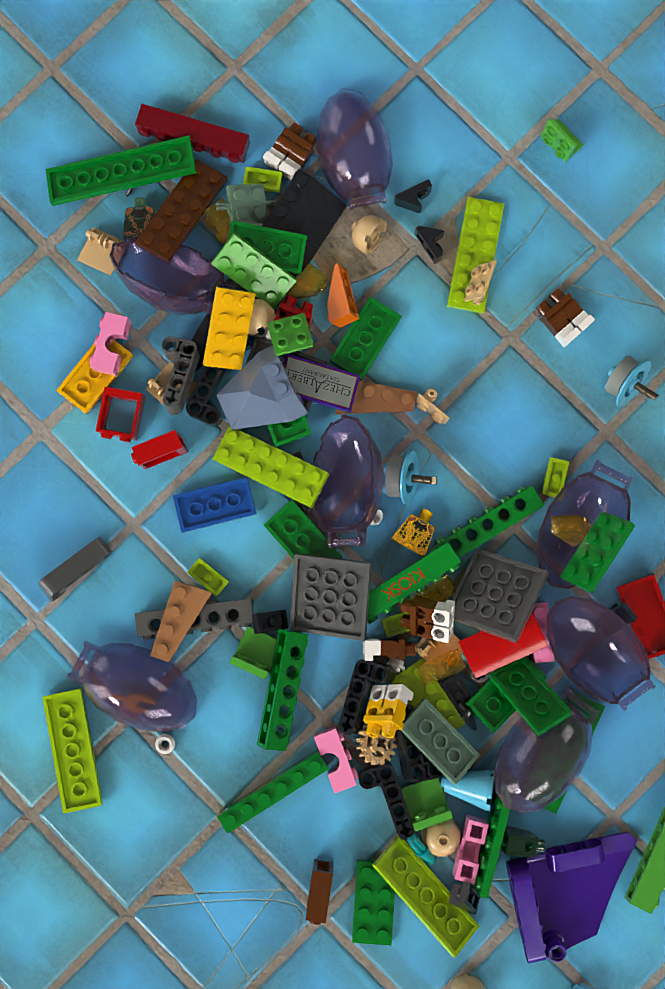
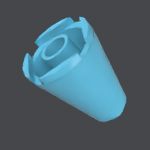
(473, 787)

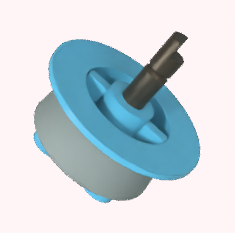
(628, 379)
(403, 477)

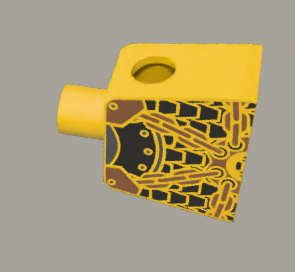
(415, 533)

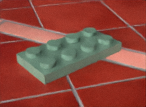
(439, 741)

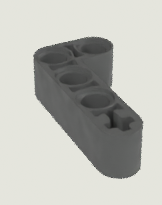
(177, 377)
(74, 568)

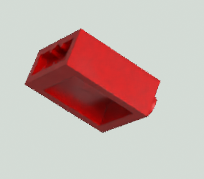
(110, 393)
(159, 450)

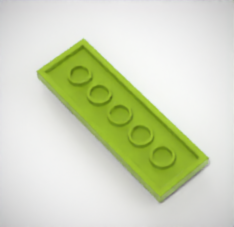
(475, 247)
(271, 466)
(72, 750)
(425, 896)

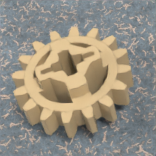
(380, 746)

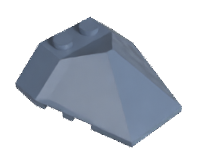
(261, 394)

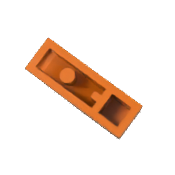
(341, 302)

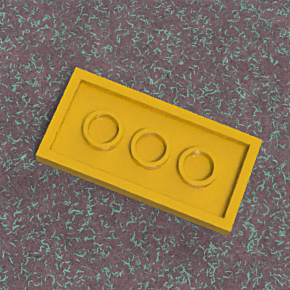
(228, 328)
(84, 385)

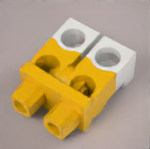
(386, 709)

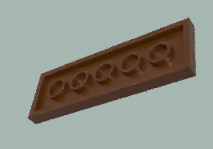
(181, 212)

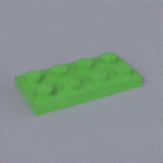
(253, 270)

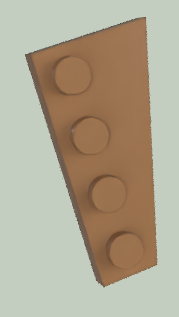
(180, 613)

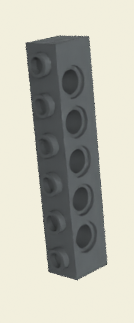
(145, 620)

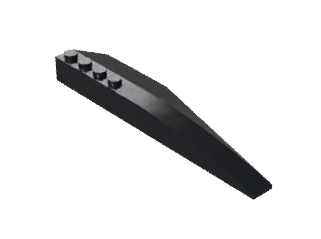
(302, 209)

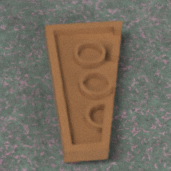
(379, 398)

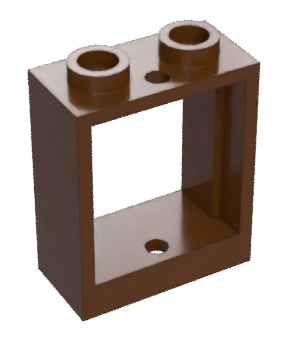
(319, 892)

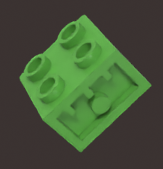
(560, 139)
(290, 334)
(255, 653)
(426, 803)

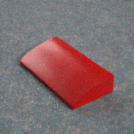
(648, 605)
(490, 652)

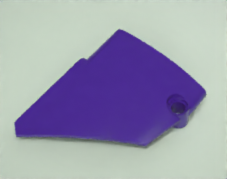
(565, 893)

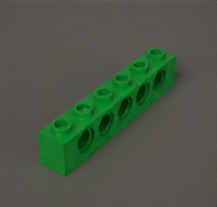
(531, 503)
(275, 696)

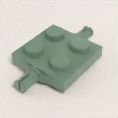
(246, 203)

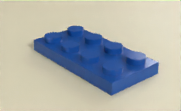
(214, 505)

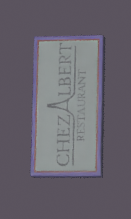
(322, 383)

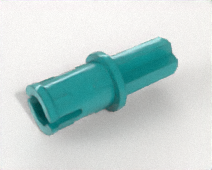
(421, 849)

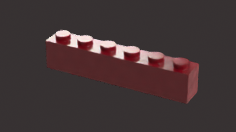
(204, 136)

